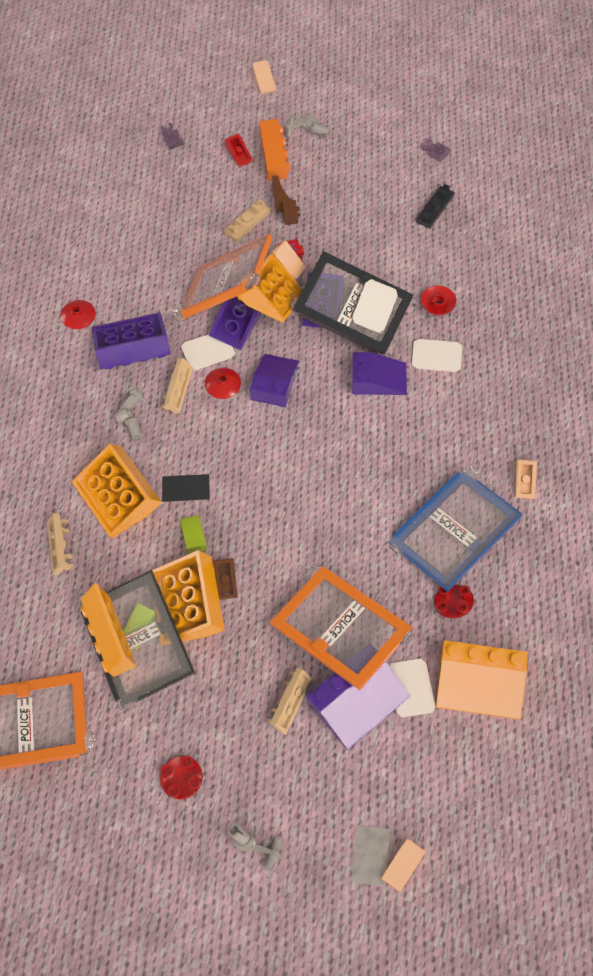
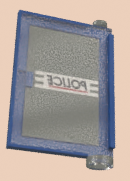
(454, 528)

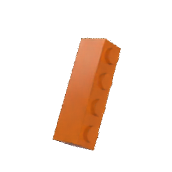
(273, 149)

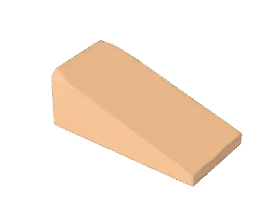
(263, 77)
(525, 479)
(403, 865)

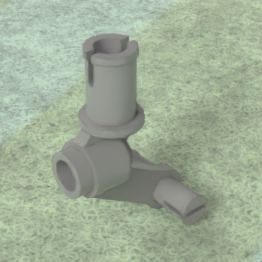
(307, 122)
(125, 415)
(246, 842)

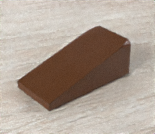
(225, 578)

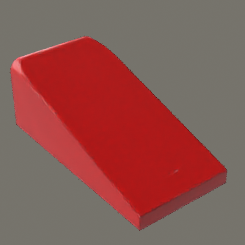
(238, 150)

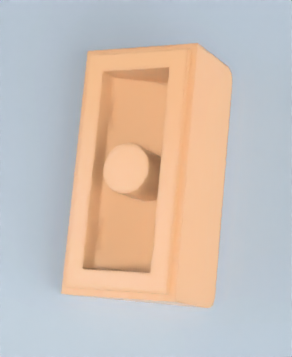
(289, 259)

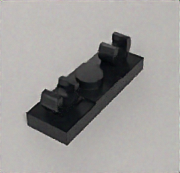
(435, 206)

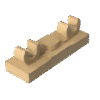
(247, 220)
(177, 386)
(58, 544)
(290, 700)

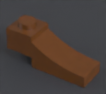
(284, 203)

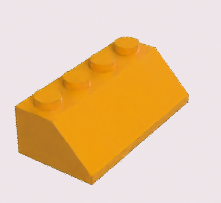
(107, 631)

